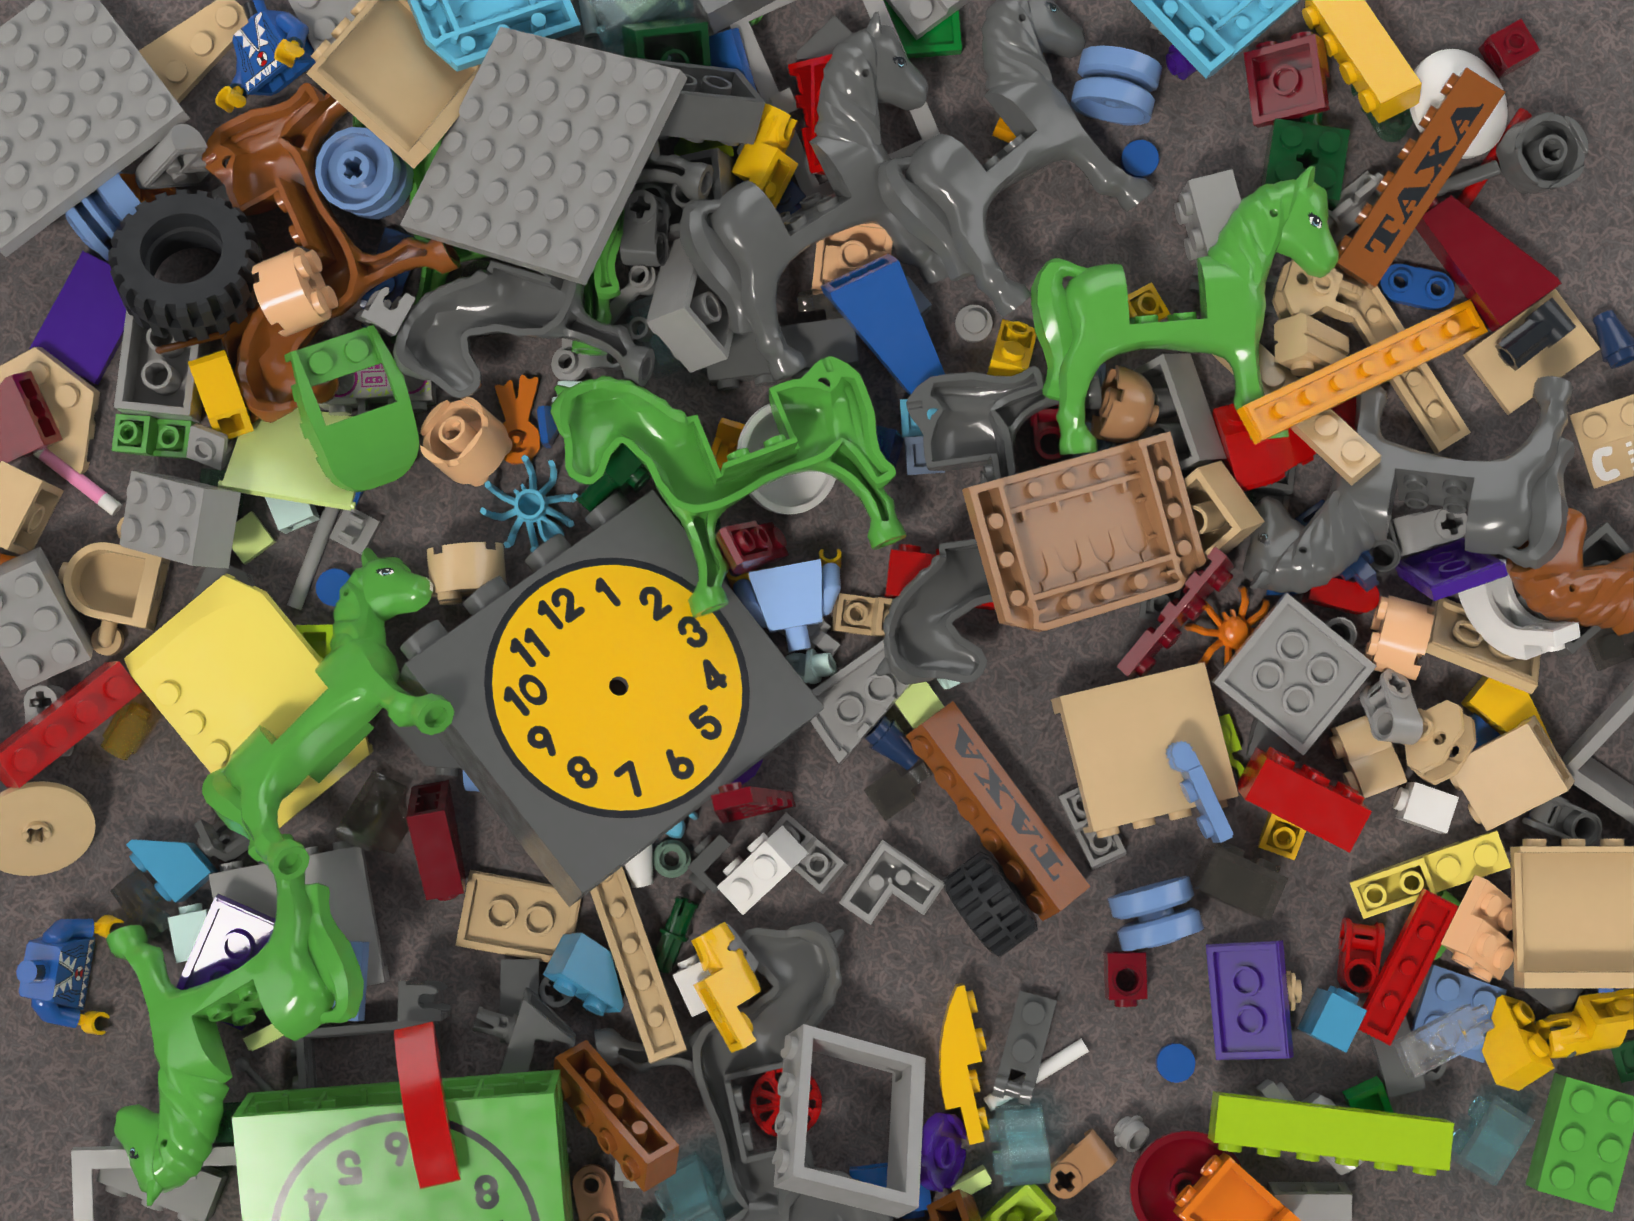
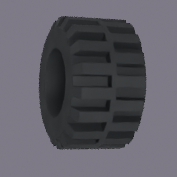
(990, 904)

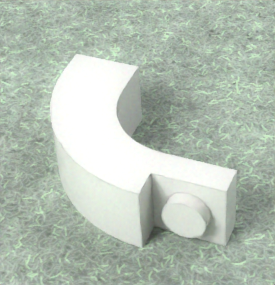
(1508, 626)

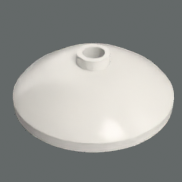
(1434, 73)
(790, 493)

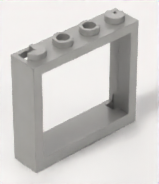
(1593, 776)
(905, 1123)

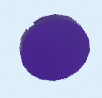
(942, 1152)

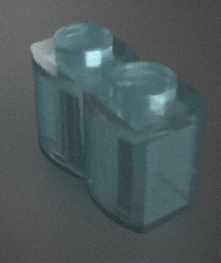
(1021, 1143)

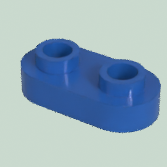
(1417, 287)

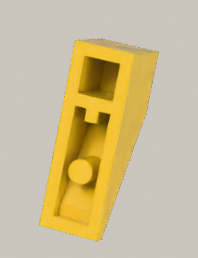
(1500, 705)

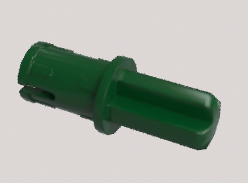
(674, 933)

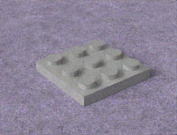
(1294, 673)

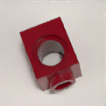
(1509, 49)
(1120, 960)

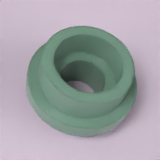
(659, 858)

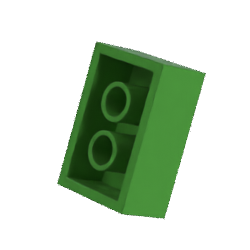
(1582, 1143)

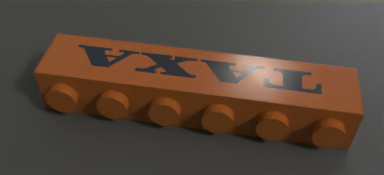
(1418, 178)
(997, 812)

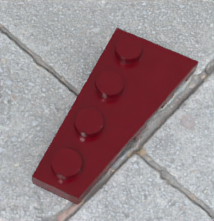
(740, 803)

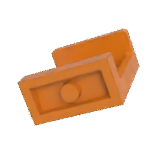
(1228, 1195)

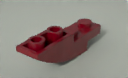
(751, 545)

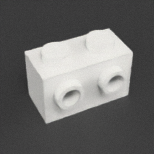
(769, 863)

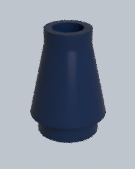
(1614, 340)
(891, 742)

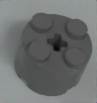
(1523, 149)

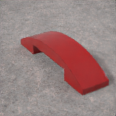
(425, 1105)

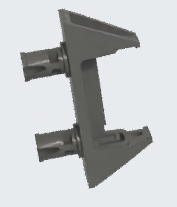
(531, 1022)

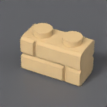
(1307, 344)

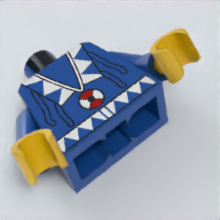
(269, 55)
(59, 970)

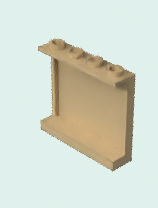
(391, 78)
(1121, 743)
(1573, 914)

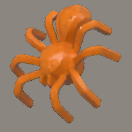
(1232, 630)

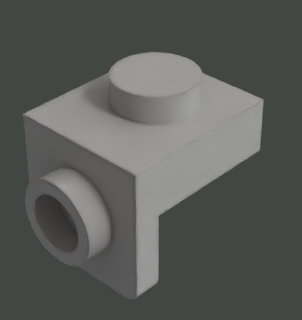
(210, 446)

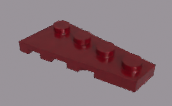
(1197, 589)

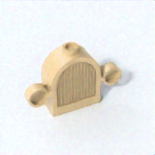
(116, 588)

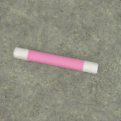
(80, 481)

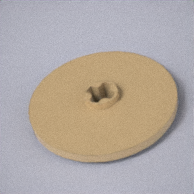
(65, 831)

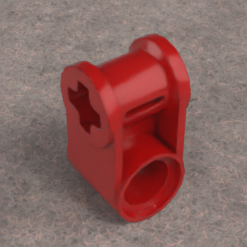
(1359, 952)

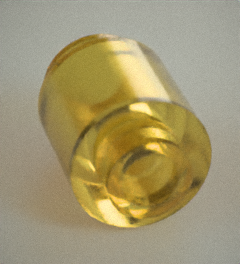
(127, 730)

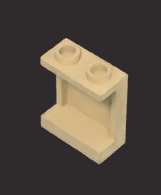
(1512, 775)

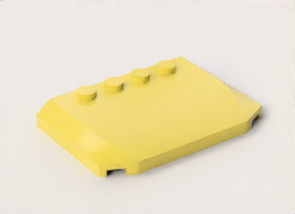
(229, 668)

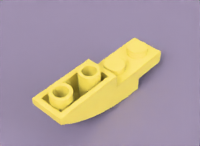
(1430, 871)

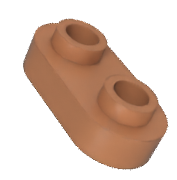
(597, 1203)

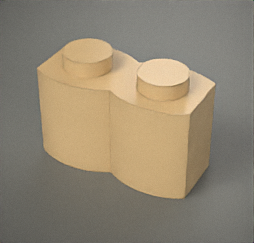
(1369, 762)

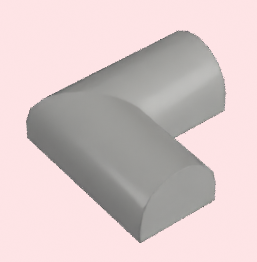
(174, 161)
(888, 874)

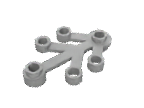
(629, 293)

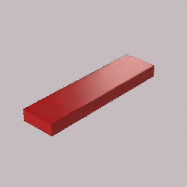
(1407, 966)

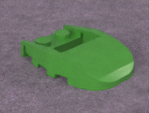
(365, 447)

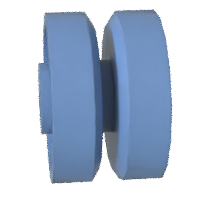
(1116, 85)
(362, 174)
(1157, 920)

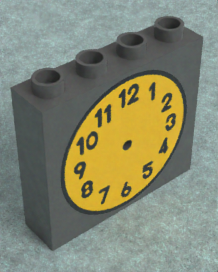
(600, 699)

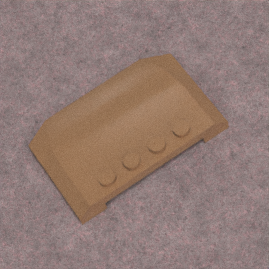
(1086, 534)

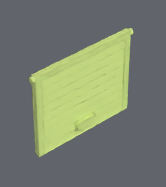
(283, 465)

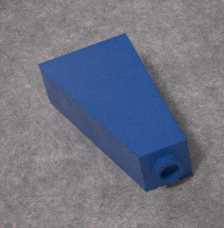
(887, 319)

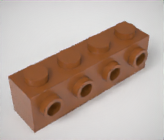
(616, 1117)

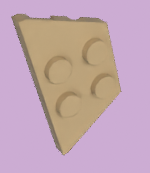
(68, 399)

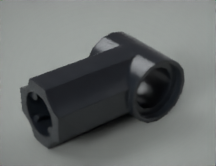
(1541, 330)

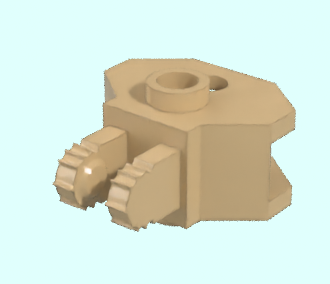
(1313, 295)
(1442, 730)

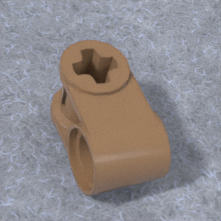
(1085, 1163)

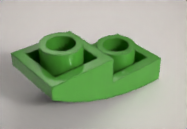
(151, 436)

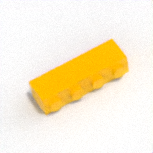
(1365, 55)

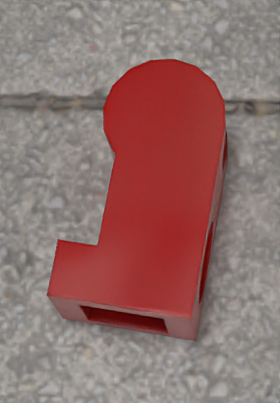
(1343, 596)

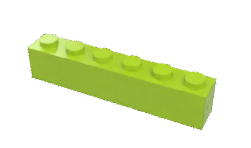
(1330, 1131)

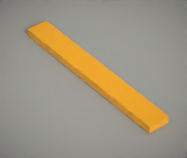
(1361, 371)

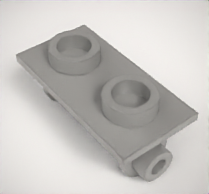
(1351, 202)

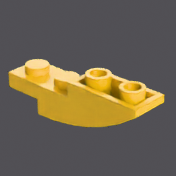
(959, 1047)

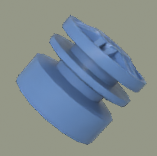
(101, 213)

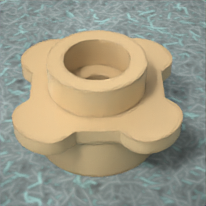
(1294, 990)

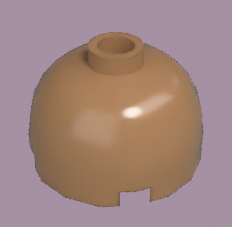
(1125, 407)

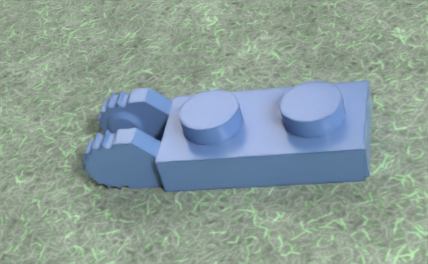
(1199, 790)

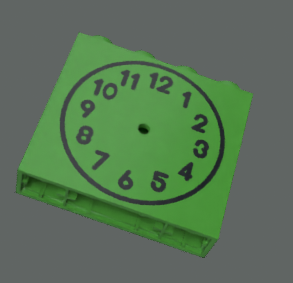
(351, 1158)

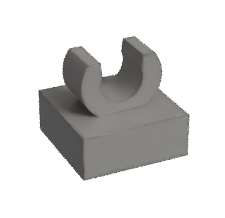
(355, 530)

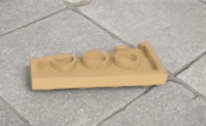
(194, 46)

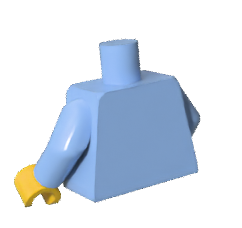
(791, 596)

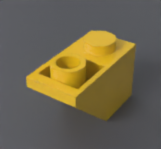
(1012, 349)
(220, 394)
(1514, 1046)

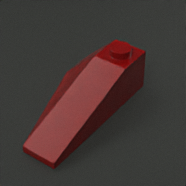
(1270, 459)

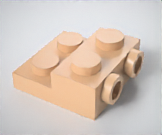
(849, 251)
(1481, 930)

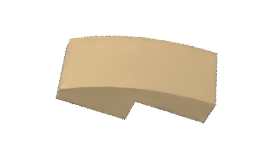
(860, 615)

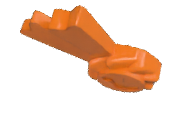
(517, 413)

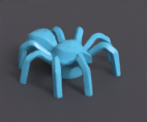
(532, 507)

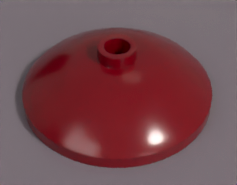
(1161, 1168)

